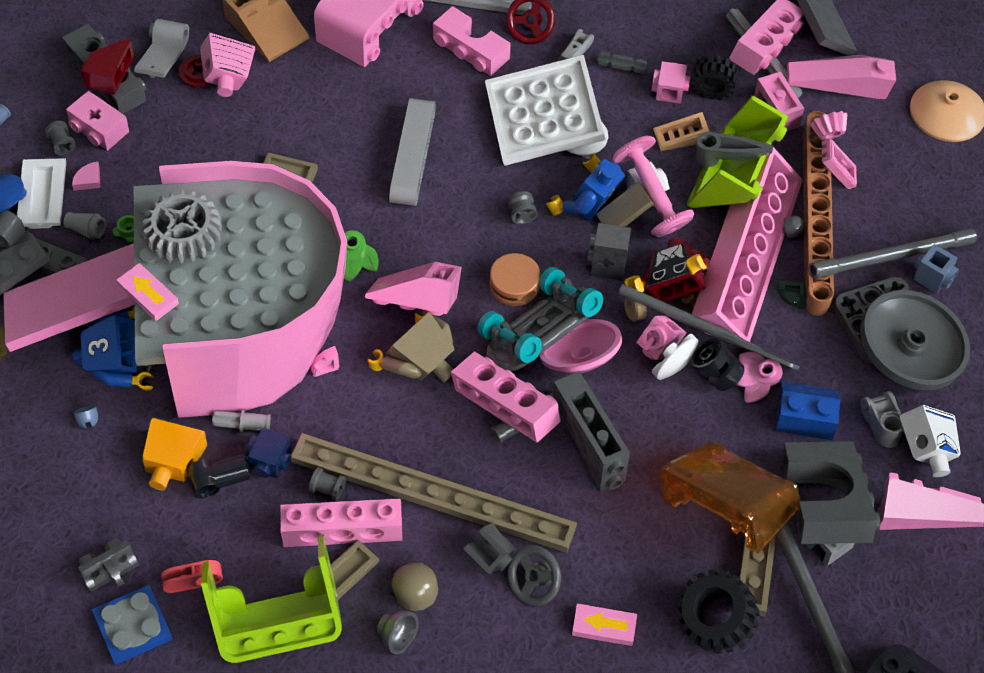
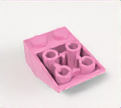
(424, 287)

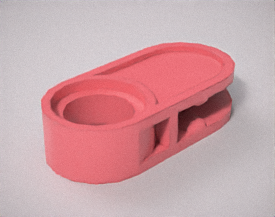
(188, 576)

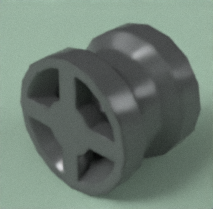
(522, 207)

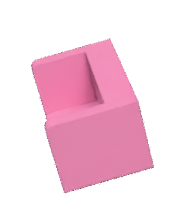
(781, 97)

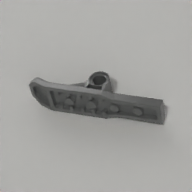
(13, 232)

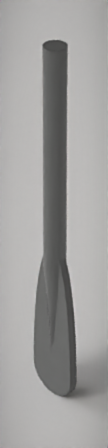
(699, 323)

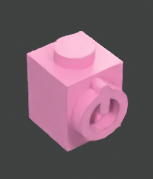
(670, 82)
(658, 336)

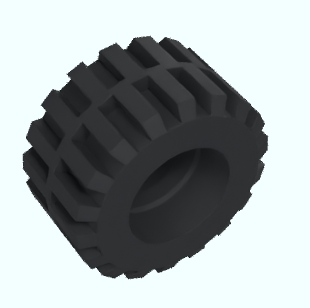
(732, 631)

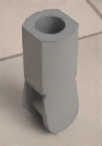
(575, 48)

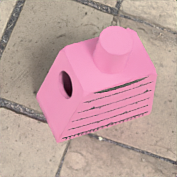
(225, 63)

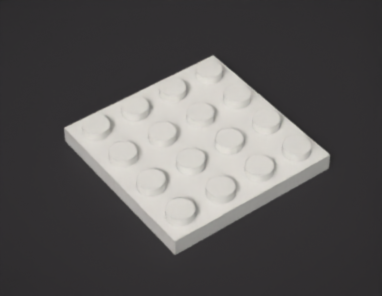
(544, 110)

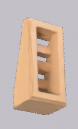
(690, 122)

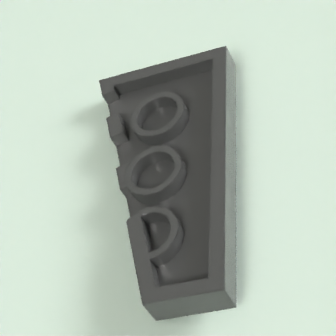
(20, 262)

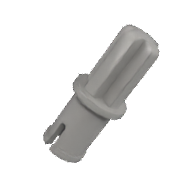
(241, 420)

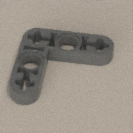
(860, 306)

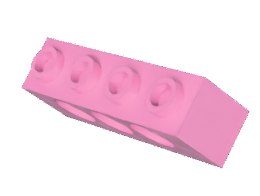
(768, 36)
(506, 396)
(341, 522)

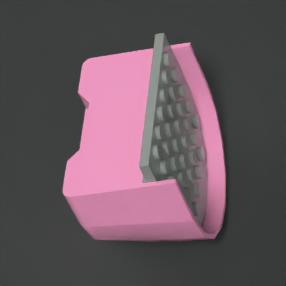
(257, 302)

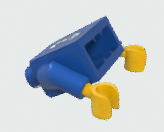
(594, 191)
(110, 350)

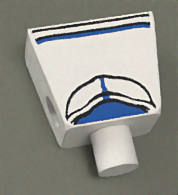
(932, 437)

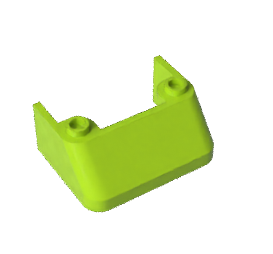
(275, 623)

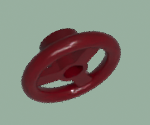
(535, 11)

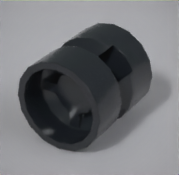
(718, 364)

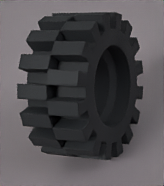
(713, 67)

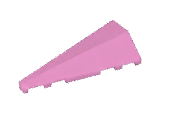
(918, 507)

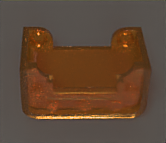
(733, 489)

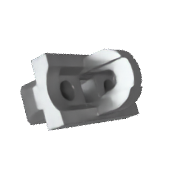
(117, 561)

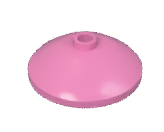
(584, 347)

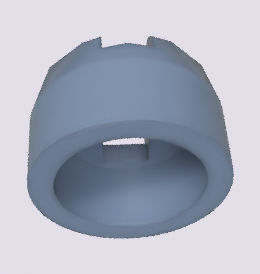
(85, 415)

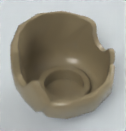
(415, 586)

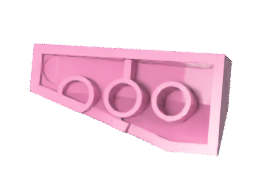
(847, 75)

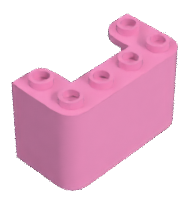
(355, 25)

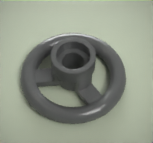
(547, 571)

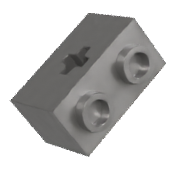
(609, 251)

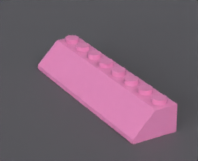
(748, 251)

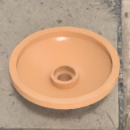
(947, 111)

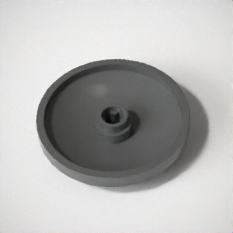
(915, 340)

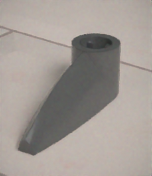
(717, 146)

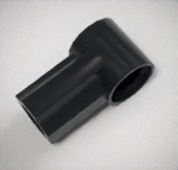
(210, 477)

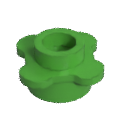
(122, 225)

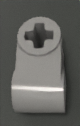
(883, 414)

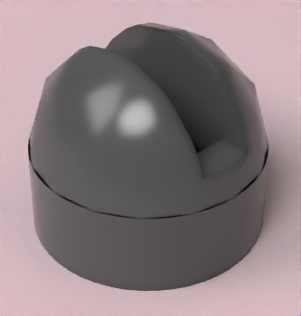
(794, 226)

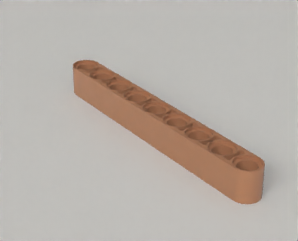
(817, 218)

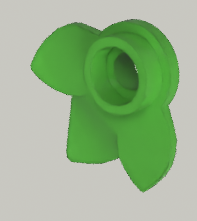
(359, 256)

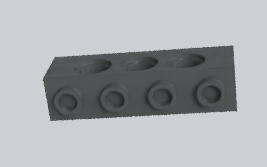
(79, 47)

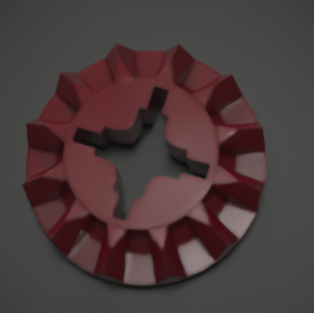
(187, 72)

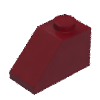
(107, 67)

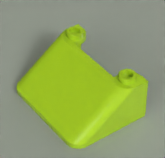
(736, 179)

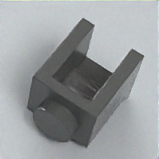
(491, 549)

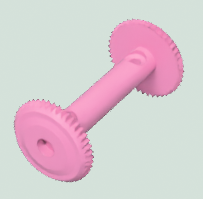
(634, 151)

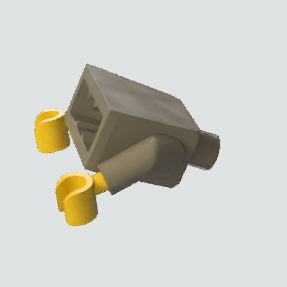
(419, 350)

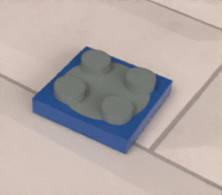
(132, 624)

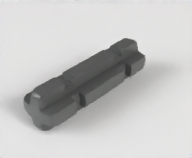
(622, 62)

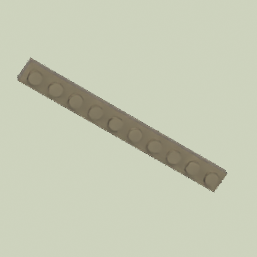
(435, 492)

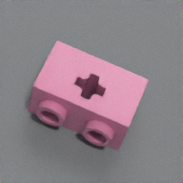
(97, 121)

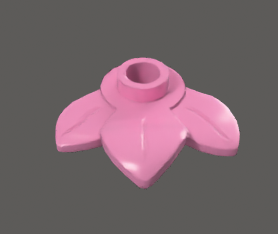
(754, 380)

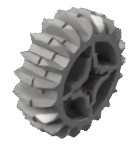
(183, 235)

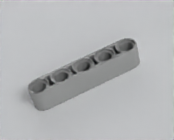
(412, 152)

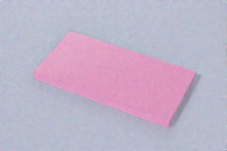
(66, 299)

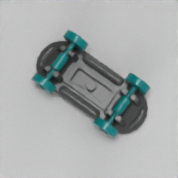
(542, 325)

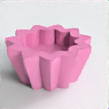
(830, 125)

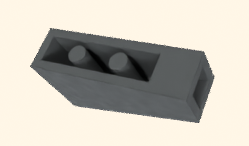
(592, 432)

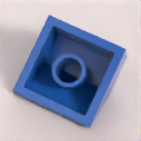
(808, 410)

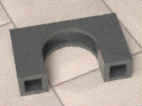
(840, 466)

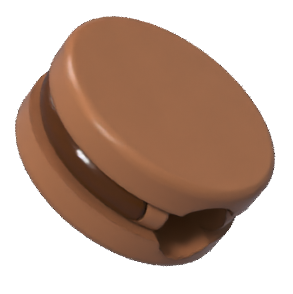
(514, 279)

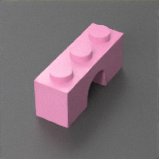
(484, 53)

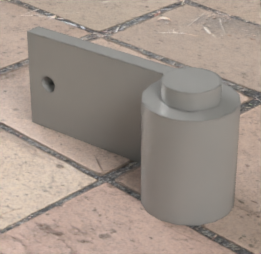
(167, 44)

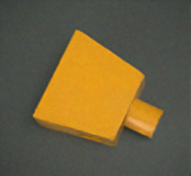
(170, 451)

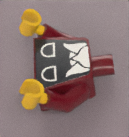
(672, 272)

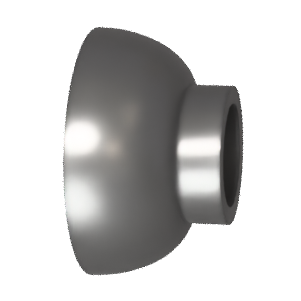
(395, 628)

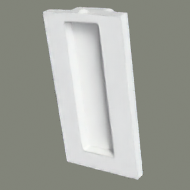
(45, 190)

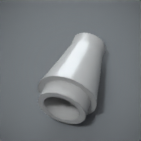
(87, 224)

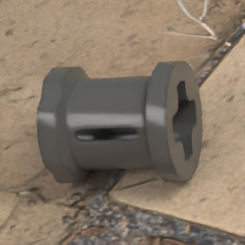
(58, 134)
(327, 484)

